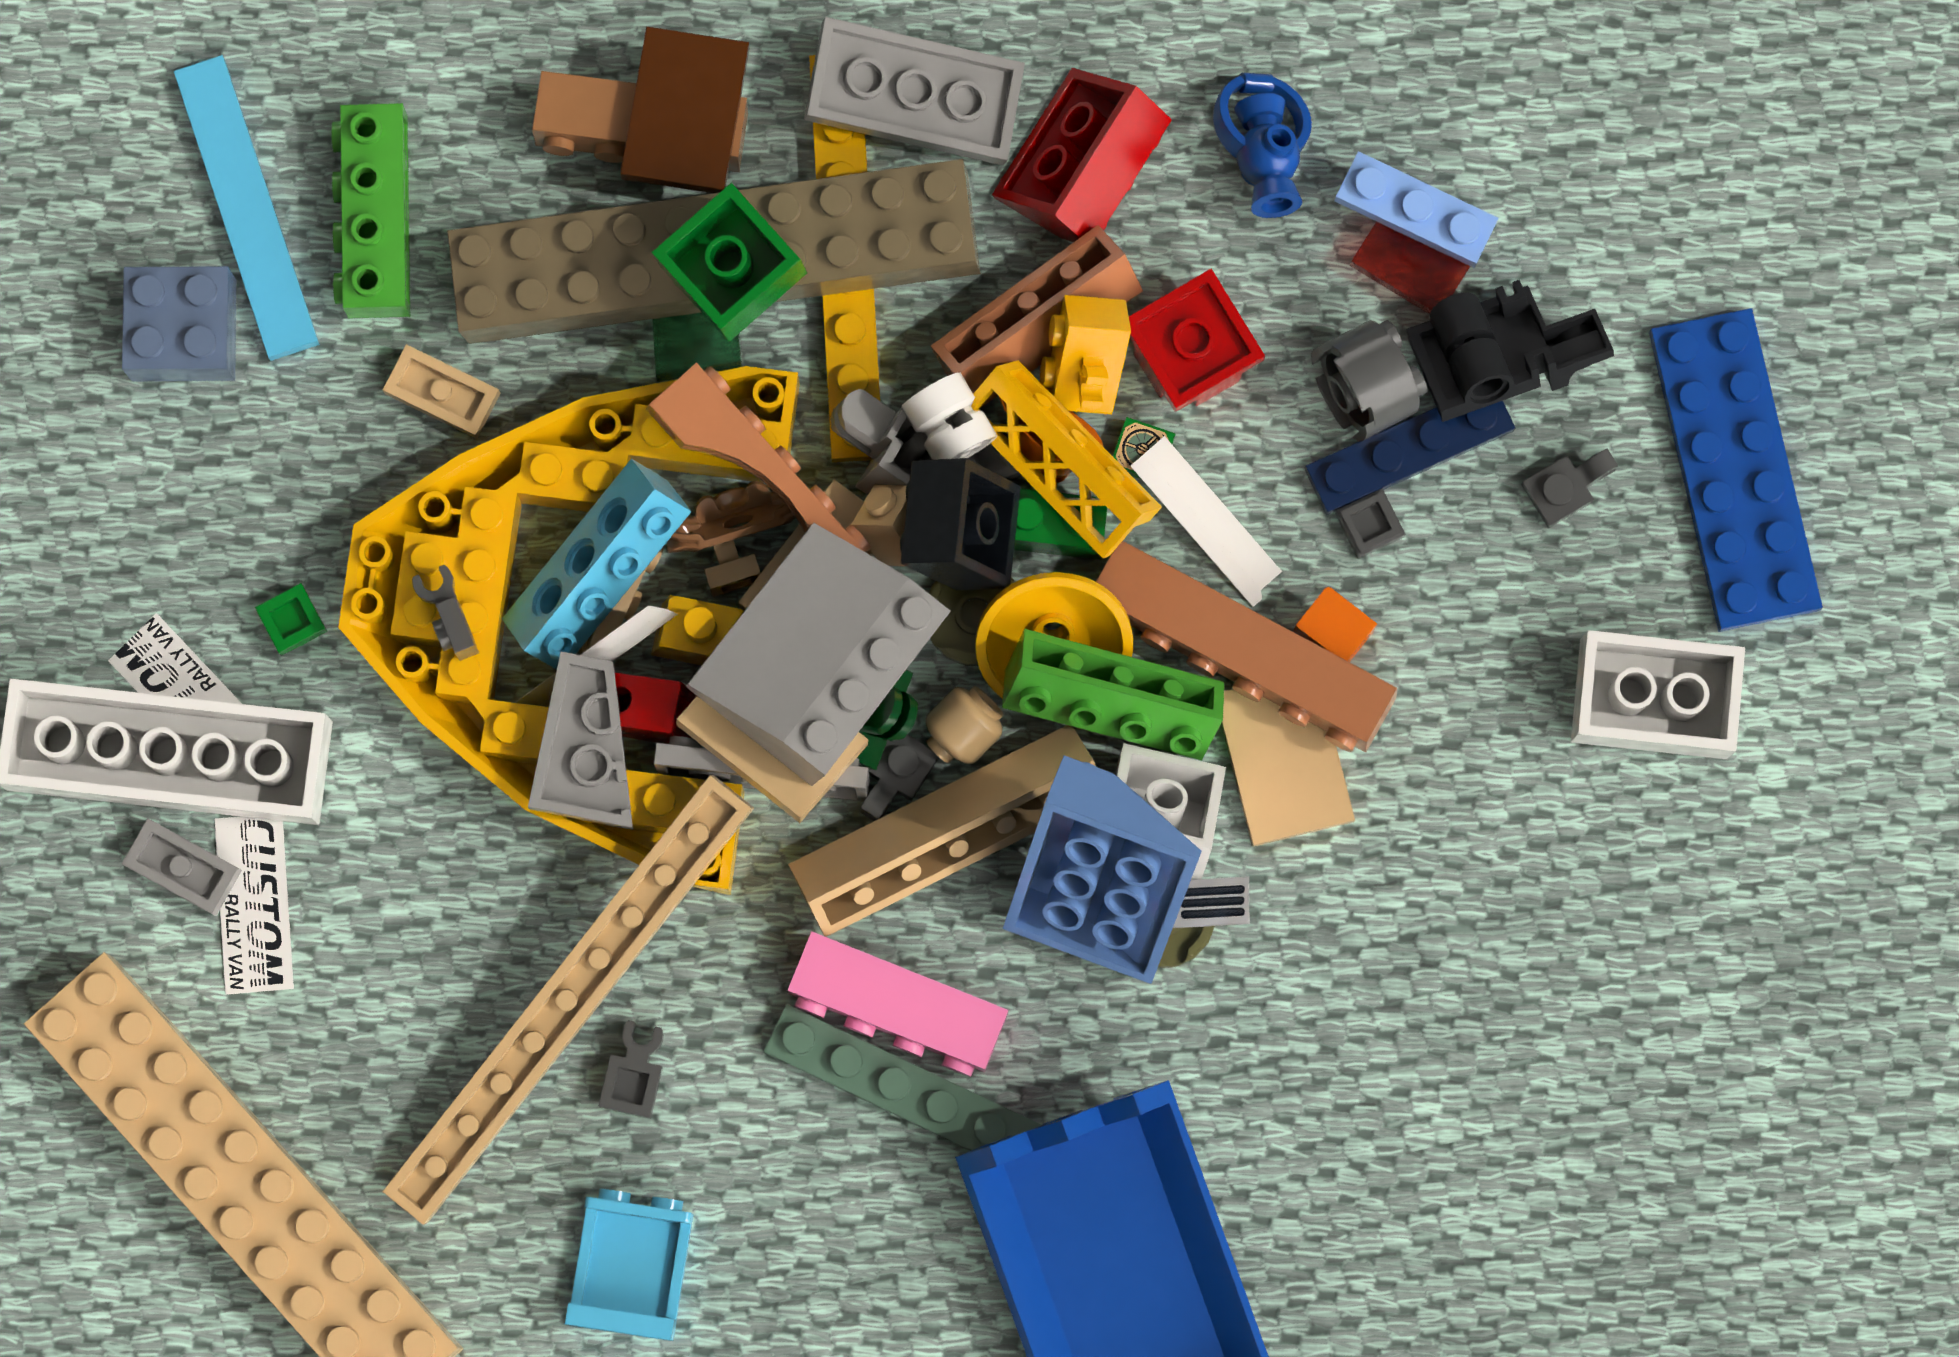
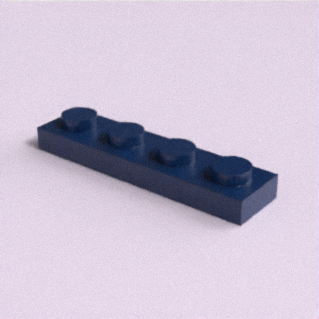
(1403, 453)

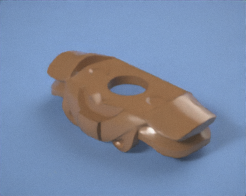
(731, 507)

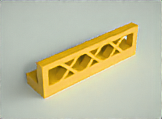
(1075, 447)

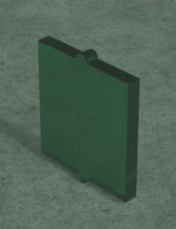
(691, 339)

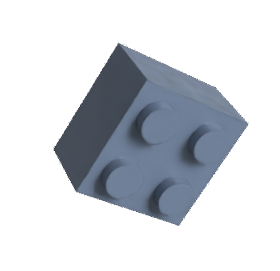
(179, 323)

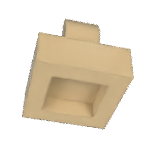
(732, 571)

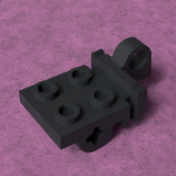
(1498, 348)

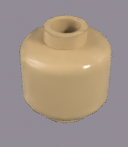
(964, 725)

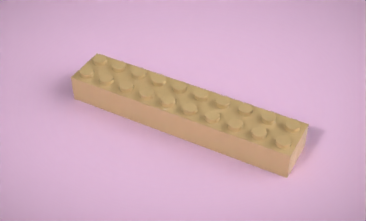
(232, 1171)

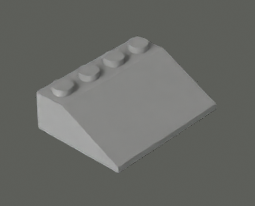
(817, 651)

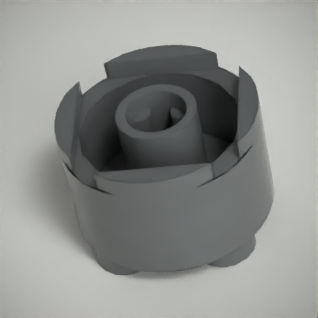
(1368, 379)

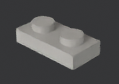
(181, 867)

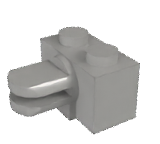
(880, 435)

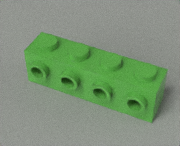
(374, 211)
(1113, 694)

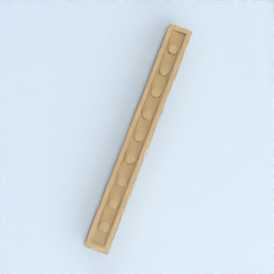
(568, 999)

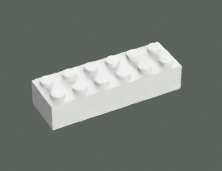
(164, 751)

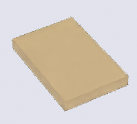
(757, 764)
(1283, 772)

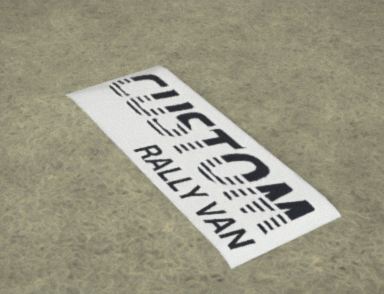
(164, 665)
(256, 909)

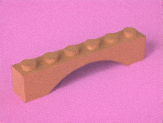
(706, 421)

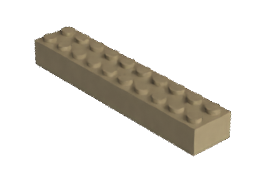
(601, 268)

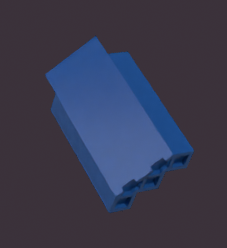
(1110, 1236)

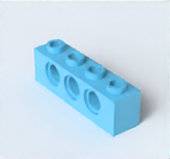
(596, 564)

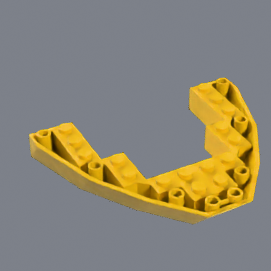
(470, 522)

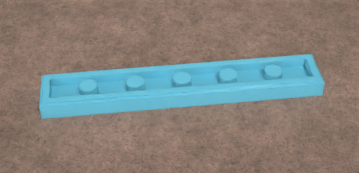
(246, 208)

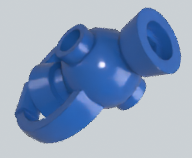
(1269, 149)

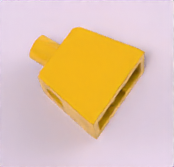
(694, 631)

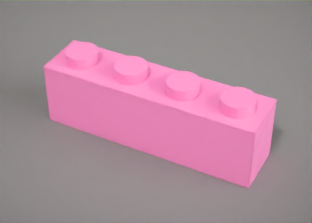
(898, 1003)

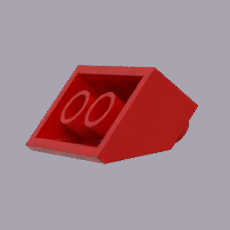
(1082, 154)

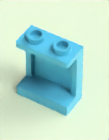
(630, 1266)

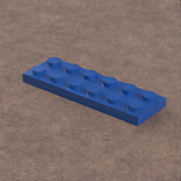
(1735, 470)

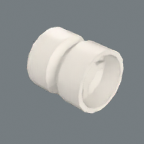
(946, 402)

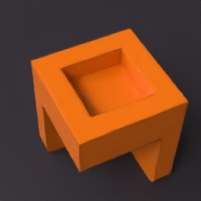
(1335, 625)

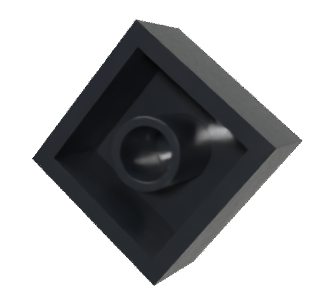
(960, 524)

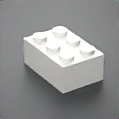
(1658, 694)

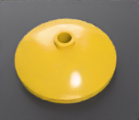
(1081, 606)

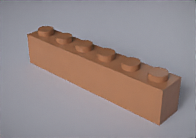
(1248, 649)

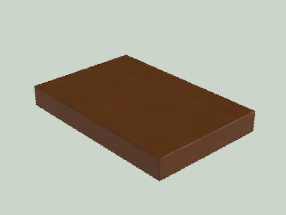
(685, 110)

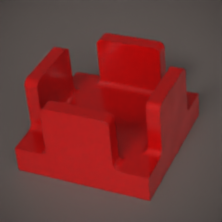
(1193, 342)

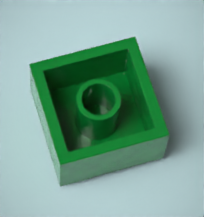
(729, 262)

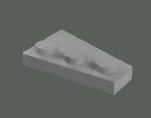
(582, 747)

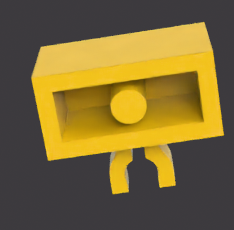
(1087, 353)

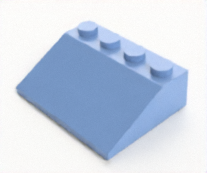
(1102, 874)

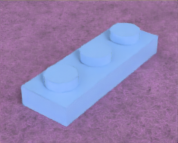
(1416, 209)

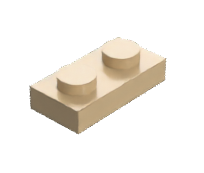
(441, 391)

